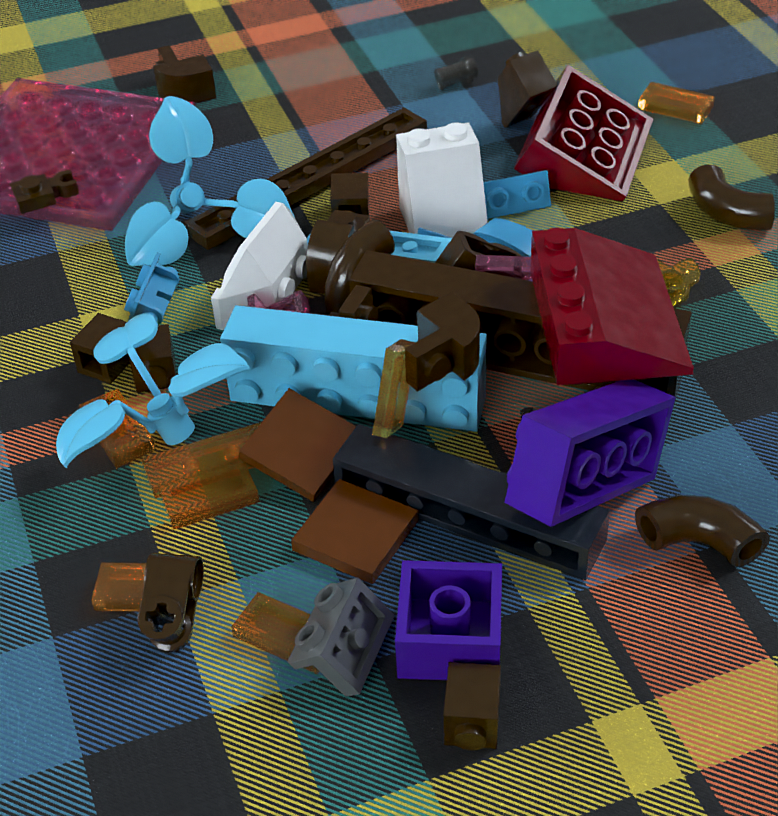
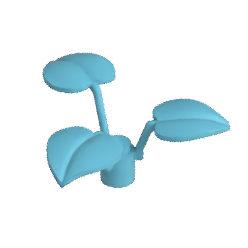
(175, 135)
(165, 413)

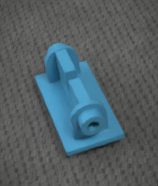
(517, 194)
(156, 290)

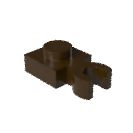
(39, 192)

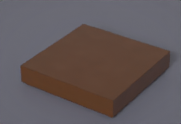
(297, 444)
(355, 531)

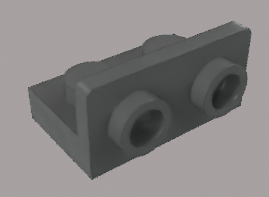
(343, 634)

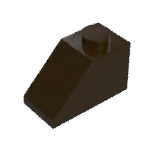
(524, 87)

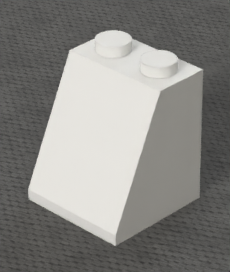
(441, 180)

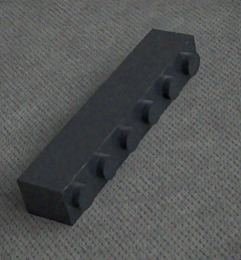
(468, 501)

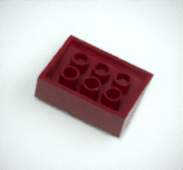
(585, 139)
(604, 309)

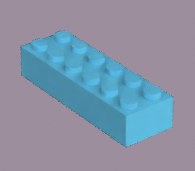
(340, 366)

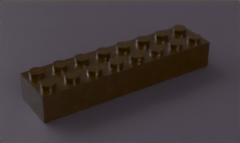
(503, 304)

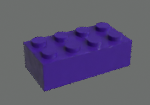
(587, 450)

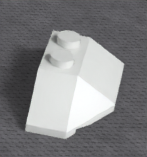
(266, 263)

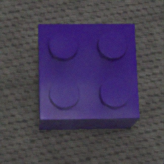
(447, 617)

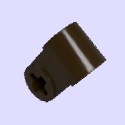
(172, 591)

